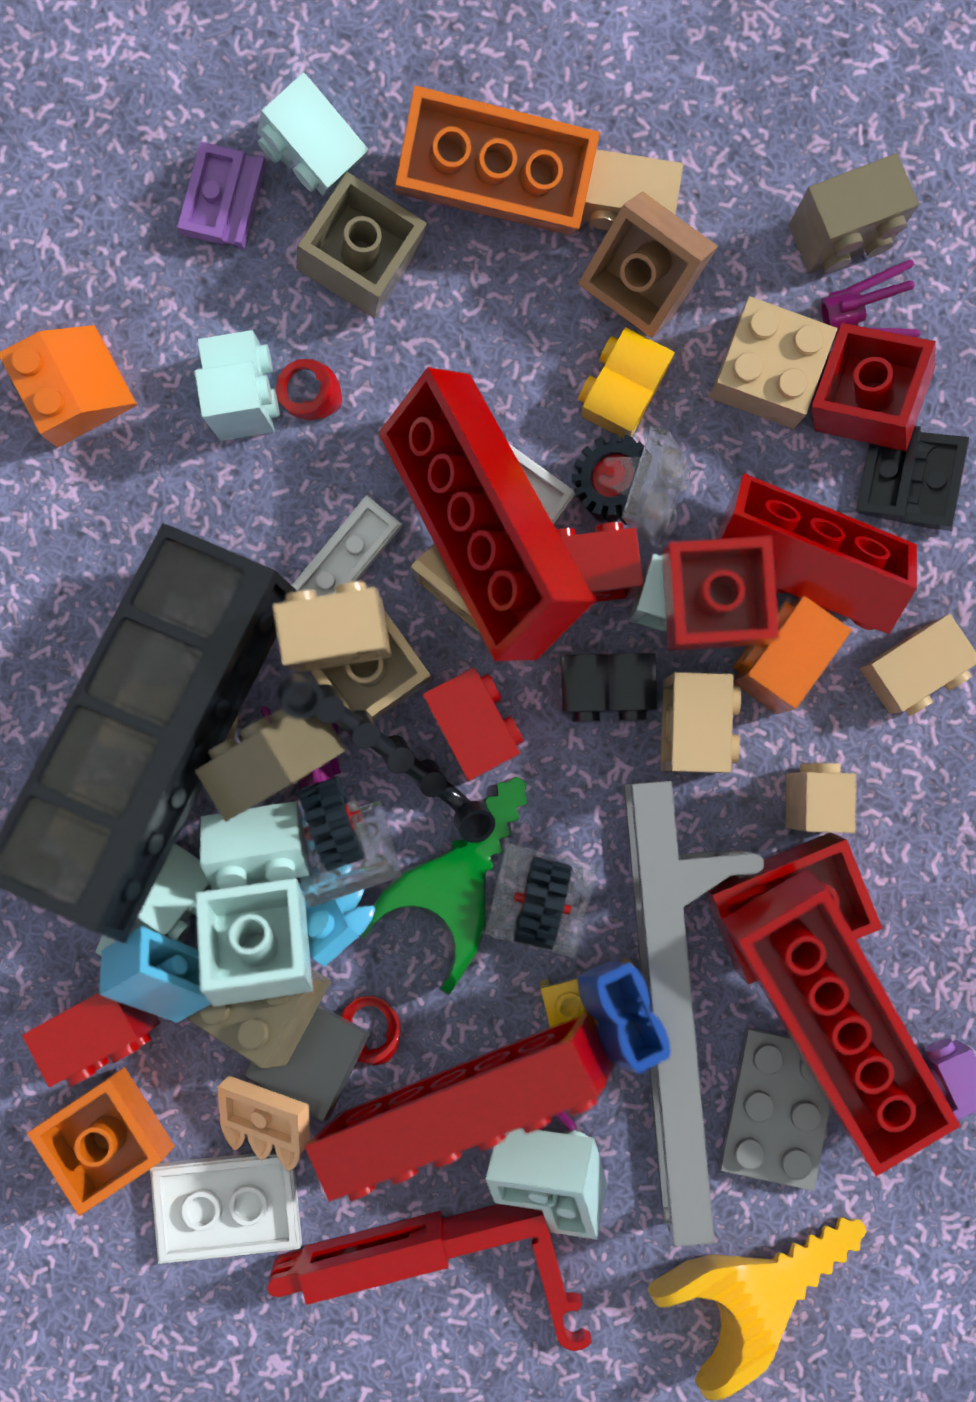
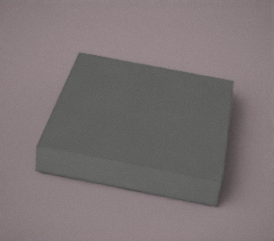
(318, 1064)

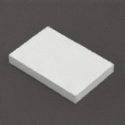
(224, 1207)

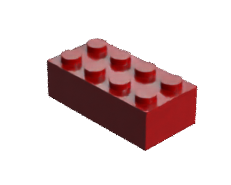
(826, 554)

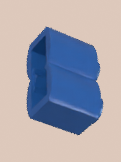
(626, 1026)

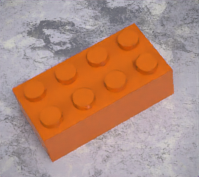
(495, 161)

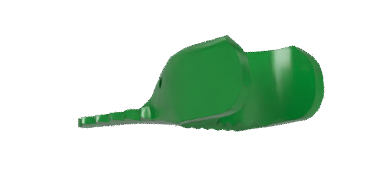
(455, 884)

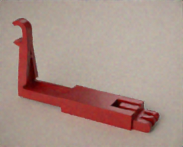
(423, 1247)

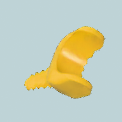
(753, 1300)

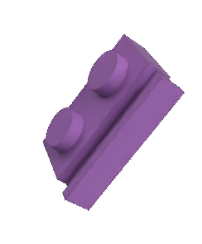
(222, 195)

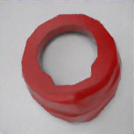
(327, 400)
(385, 1052)

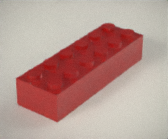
(484, 516)
(841, 1021)
(461, 1109)

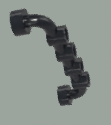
(304, 698)

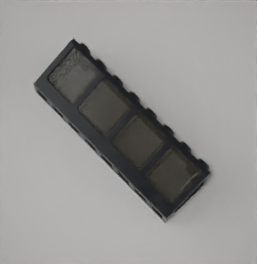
(135, 731)

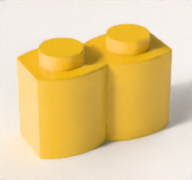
(626, 382)

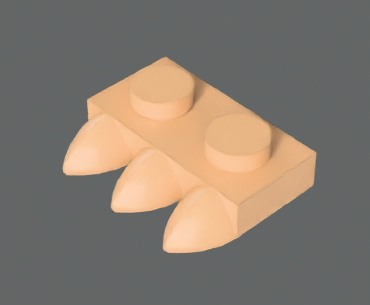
(265, 1119)

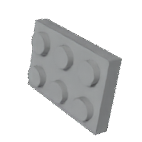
(774, 1114)

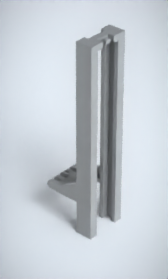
(661, 888)

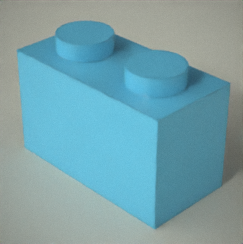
(153, 975)

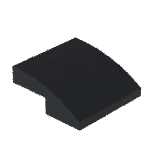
(917, 483)

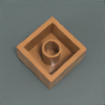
(647, 264)

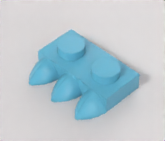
(336, 925)

